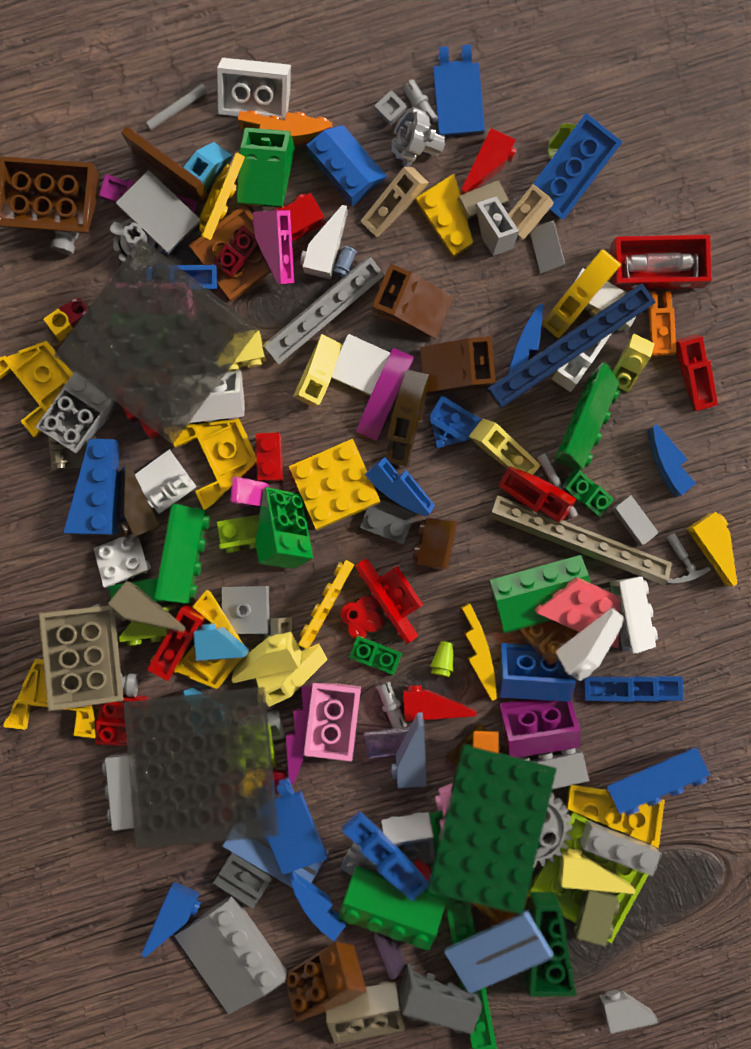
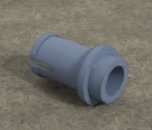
(344, 262)

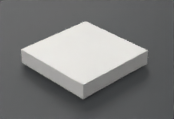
(359, 364)

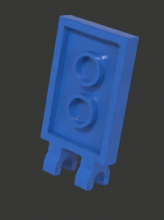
(458, 94)
(298, 837)

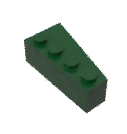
(554, 975)

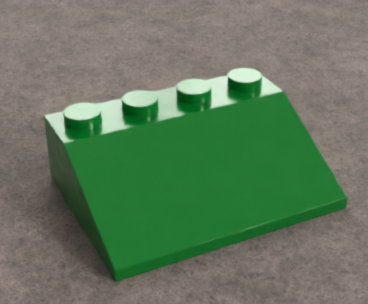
(588, 418)

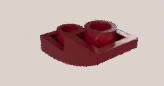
(237, 252)

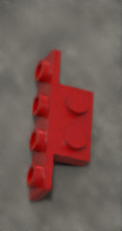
(394, 596)

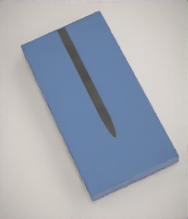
(260, 854)
(498, 952)

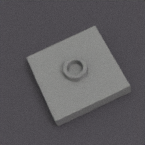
(247, 608)

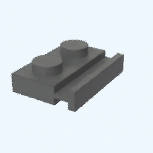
(388, 521)
(242, 880)

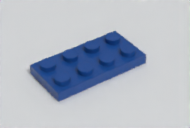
(576, 164)

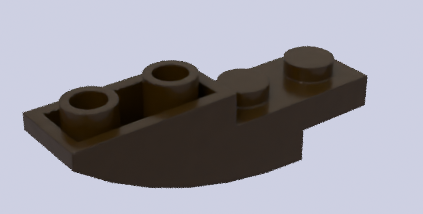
(406, 416)

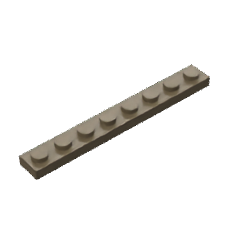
(581, 540)

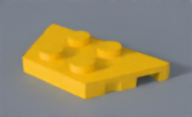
(221, 189)

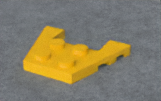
(41, 375)
(226, 451)
(212, 671)
(35, 694)

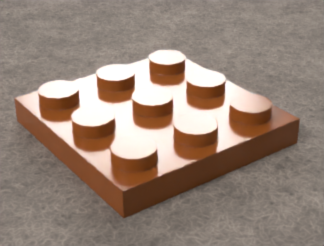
(207, 250)

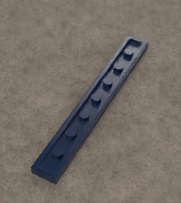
(571, 346)

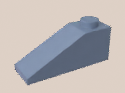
(410, 757)

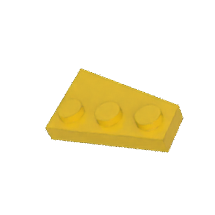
(446, 215)

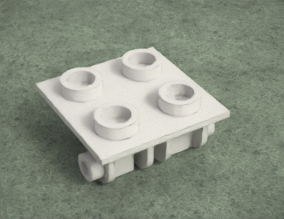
(164, 482)
(120, 560)

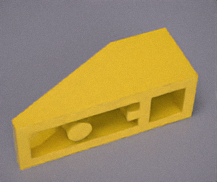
(715, 543)

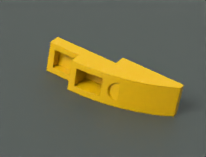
(581, 293)

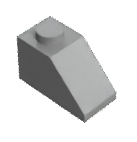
(496, 226)
(624, 1012)

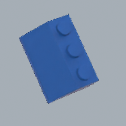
(345, 163)
(529, 676)

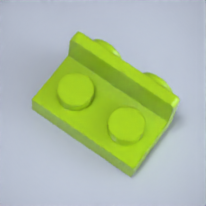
(238, 533)

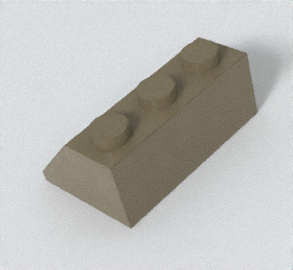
(367, 1016)

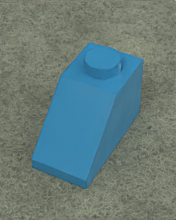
(217, 643)

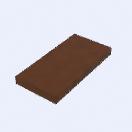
(165, 164)

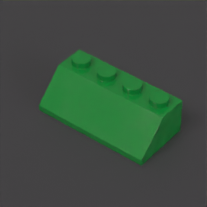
(182, 554)
(520, 593)
(382, 908)

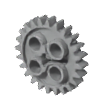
(557, 823)

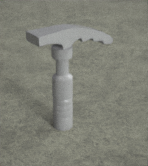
(682, 554)

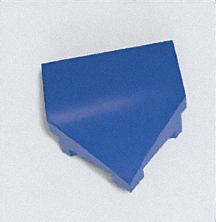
(452, 422)

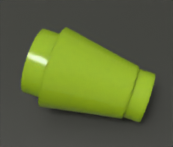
(443, 660)

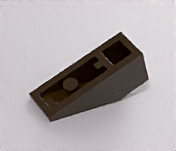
(134, 511)

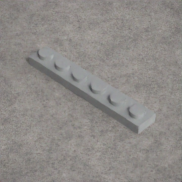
(323, 310)

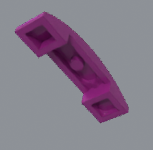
(384, 394)

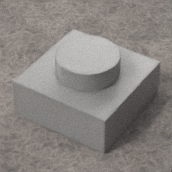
(390, 107)

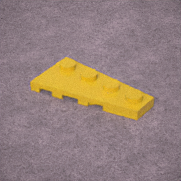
(321, 611)
(600, 807)

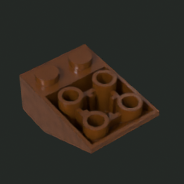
(411, 301)
(459, 364)
(325, 981)

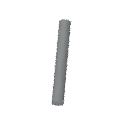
(177, 106)
(553, 478)

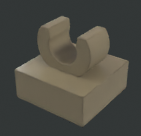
(280, 626)

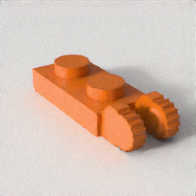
(662, 326)

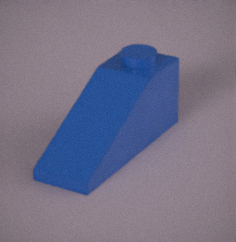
(175, 912)

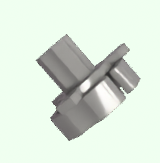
(415, 136)
(128, 235)

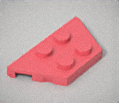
(580, 605)

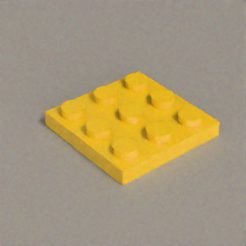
(334, 484)

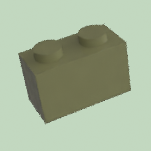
(596, 916)

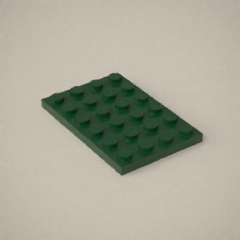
(491, 829)

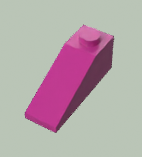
(275, 241)
(247, 492)

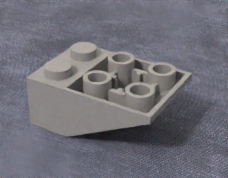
(77, 413)

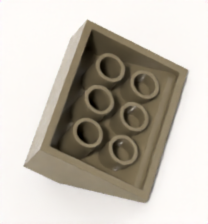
(80, 657)

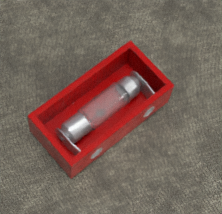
(662, 261)

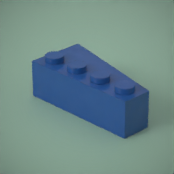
(96, 493)
(658, 781)

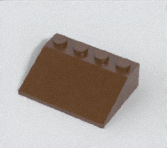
(47, 194)

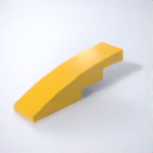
(481, 660)

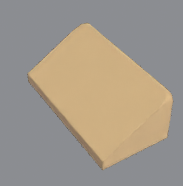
(530, 210)

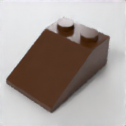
(435, 543)

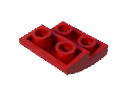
(111, 722)

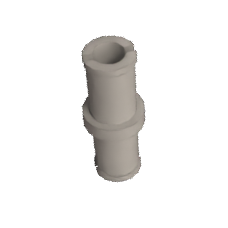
(419, 100)
(391, 705)

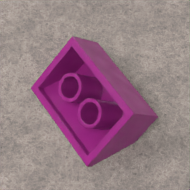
(539, 726)

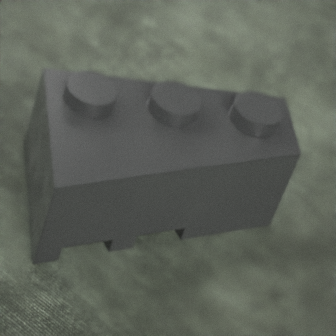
(437, 1003)

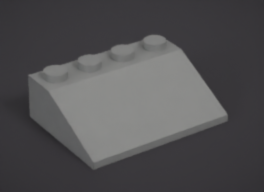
(232, 955)

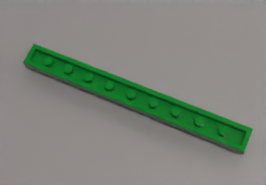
(461, 928)

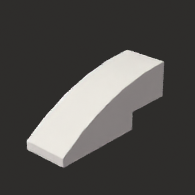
(571, 373)

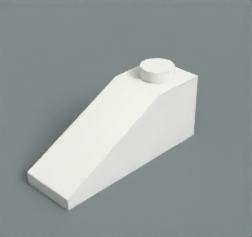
(324, 247)
(590, 646)

